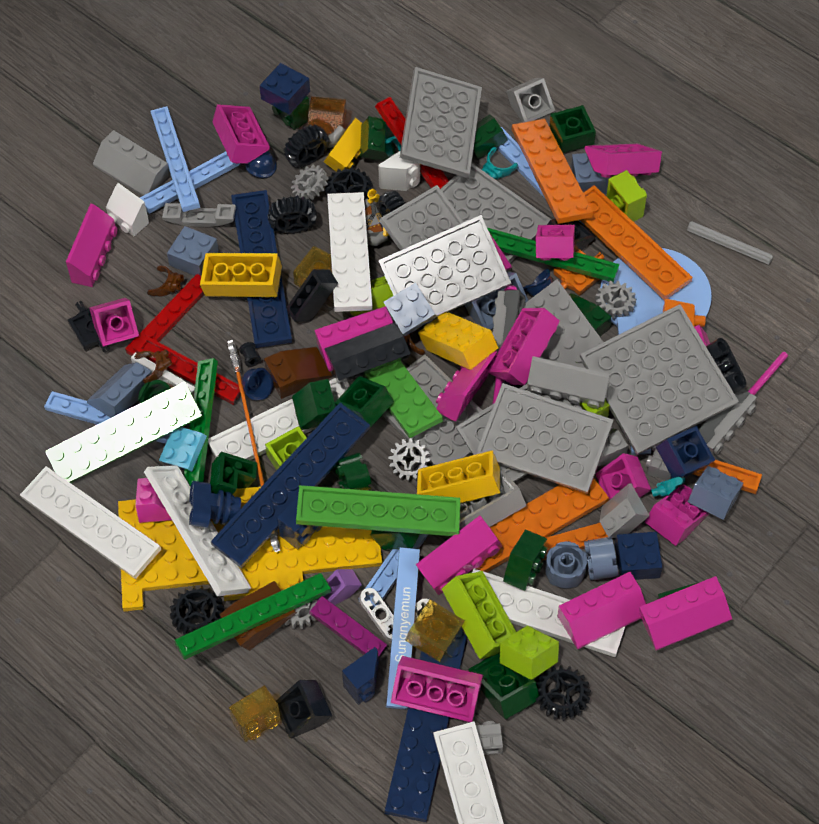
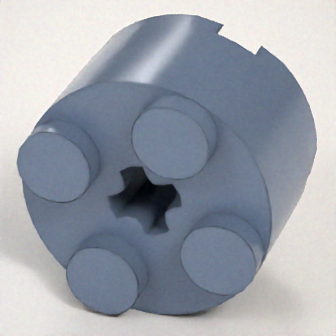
(601, 558)
(566, 565)

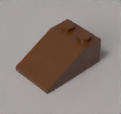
(295, 369)
(254, 636)

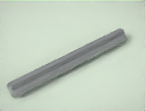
(729, 242)

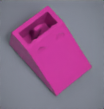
(676, 517)

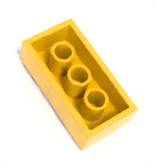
(241, 274)
(458, 340)
(462, 478)

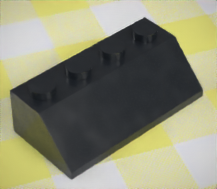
(367, 352)

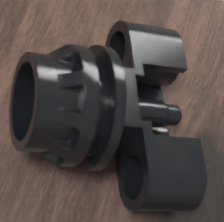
(727, 364)

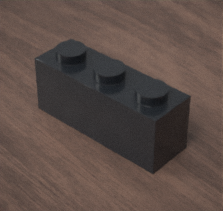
(311, 295)

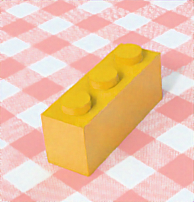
(346, 148)

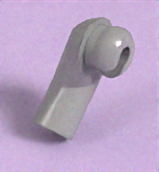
(335, 136)

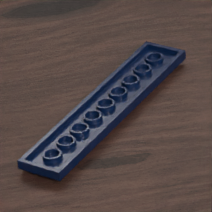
(255, 235)
(304, 467)
(418, 754)

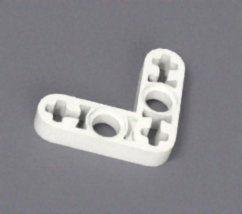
(383, 625)

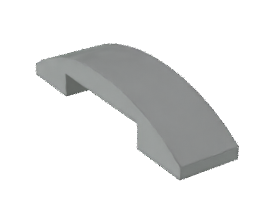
(200, 216)

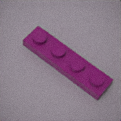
(346, 627)

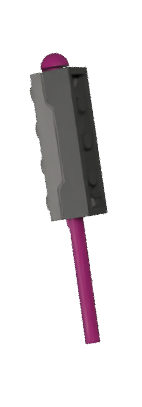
(508, 307)
(722, 425)

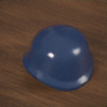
(262, 166)
(540, 283)
(257, 383)

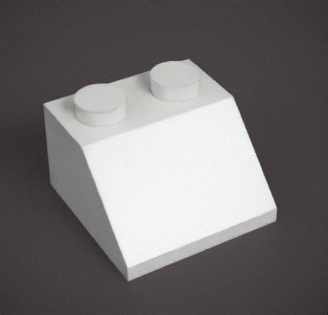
(398, 173)
(127, 210)

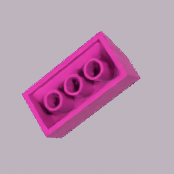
(239, 133)
(618, 158)
(91, 246)
(350, 328)
(526, 339)
(463, 388)
(459, 554)
(602, 610)
(685, 613)
(436, 688)

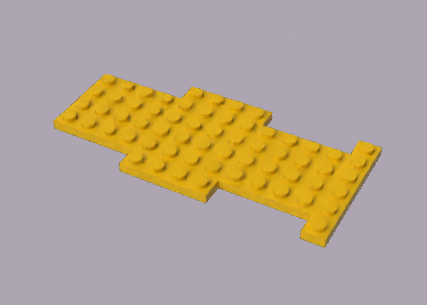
(176, 567)

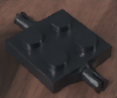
(84, 328)

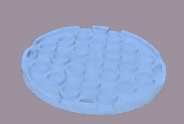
(650, 303)

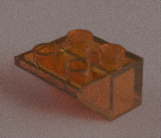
(327, 113)

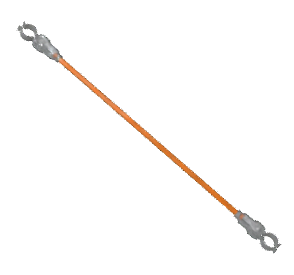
(235, 360)

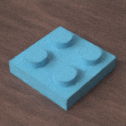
(183, 448)

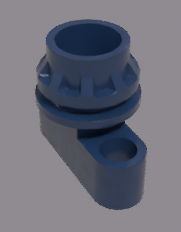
(211, 506)

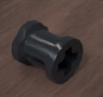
(249, 353)

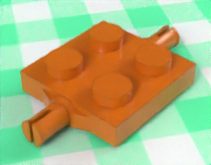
(575, 281)

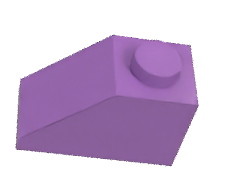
(342, 584)

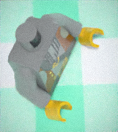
(375, 231)

